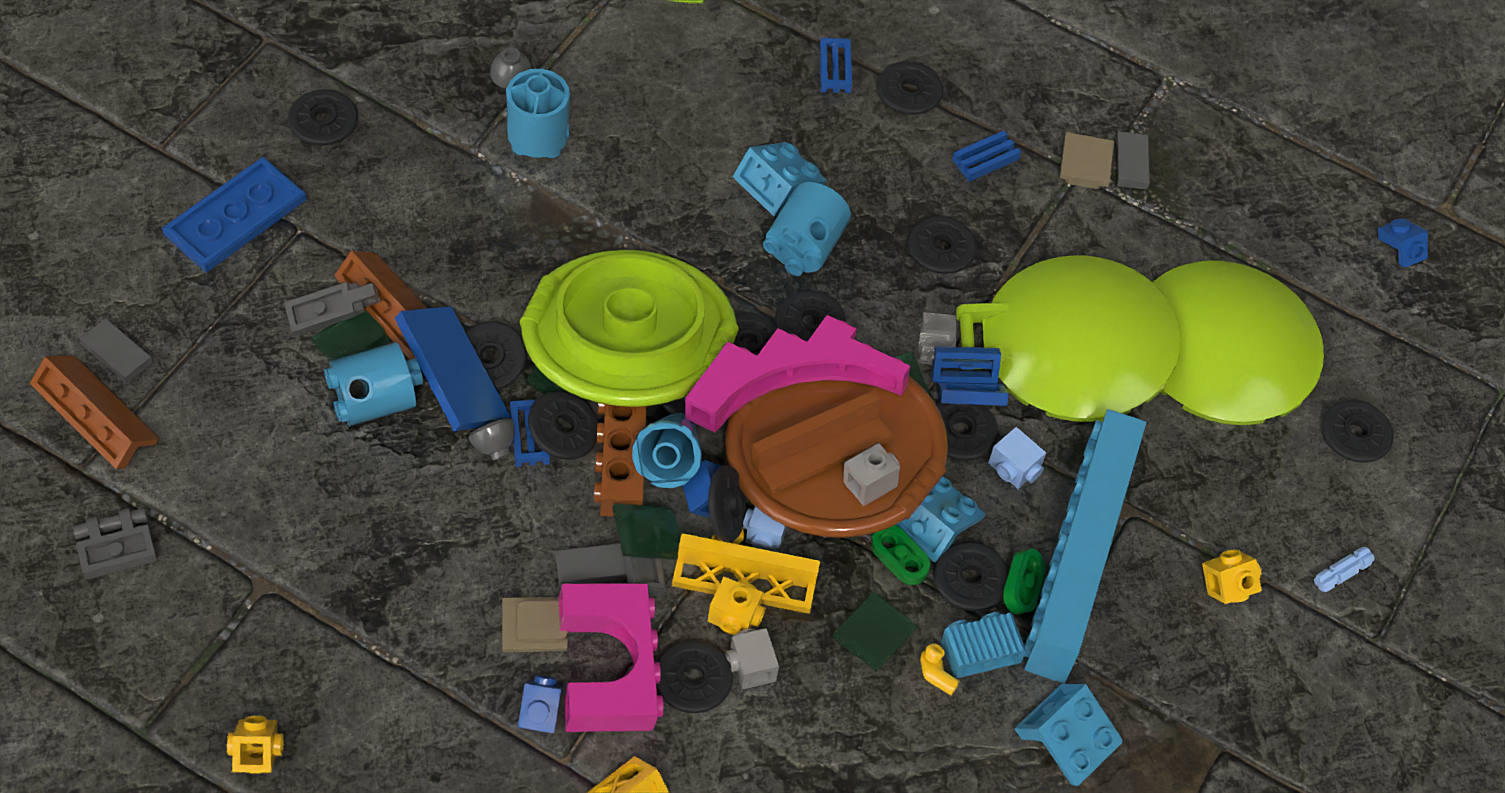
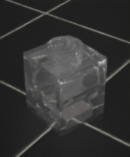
(935, 331)

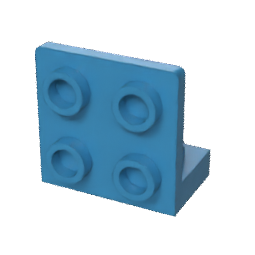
(773, 173)
(941, 519)
(1072, 731)

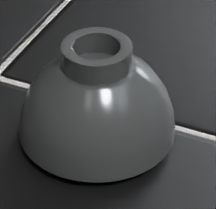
(507, 66)
(494, 438)

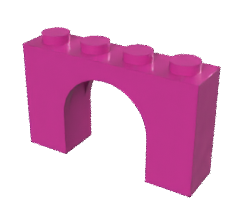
(626, 615)

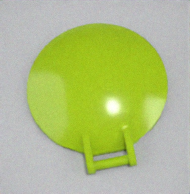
(1078, 336)
(1243, 345)

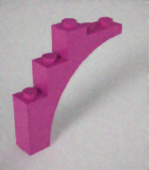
(786, 359)

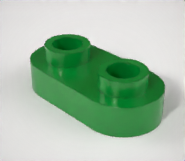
(902, 555)
(1024, 581)

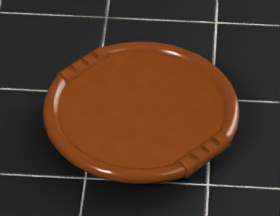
(823, 502)

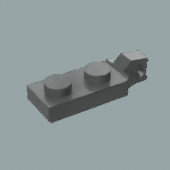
(329, 306)

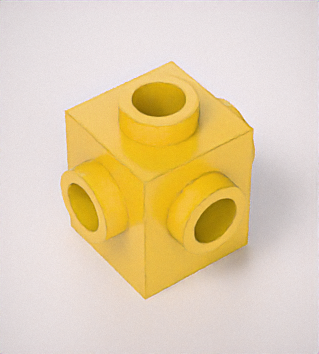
(1232, 576)
(736, 606)
(255, 745)

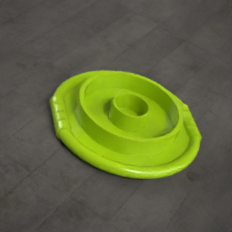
(627, 327)

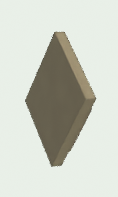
(1086, 161)
(532, 625)

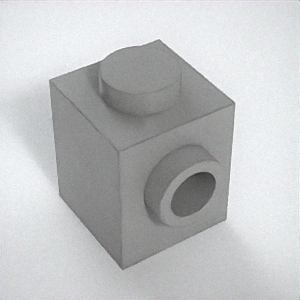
(871, 474)
(753, 658)

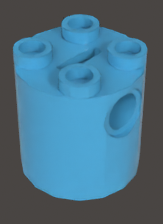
(538, 113)
(807, 228)
(386, 383)

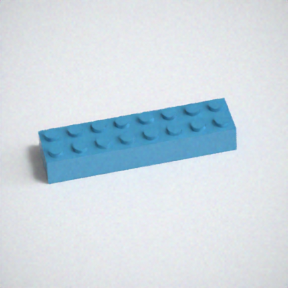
(1083, 546)

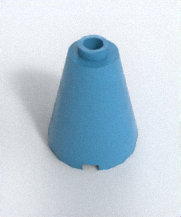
(668, 451)

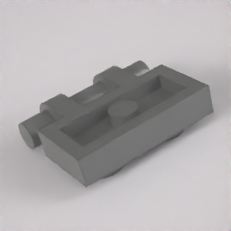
(116, 550)

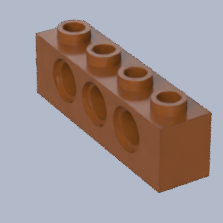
(618, 462)

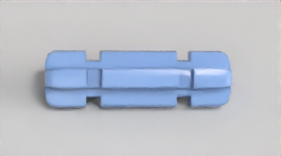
(1344, 569)

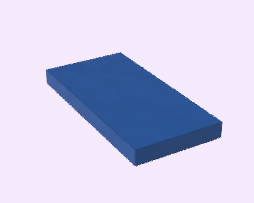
(234, 214)
(452, 367)

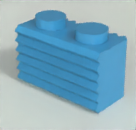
(982, 644)

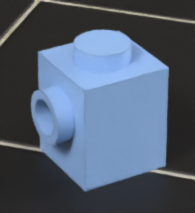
(1017, 458)
(763, 531)

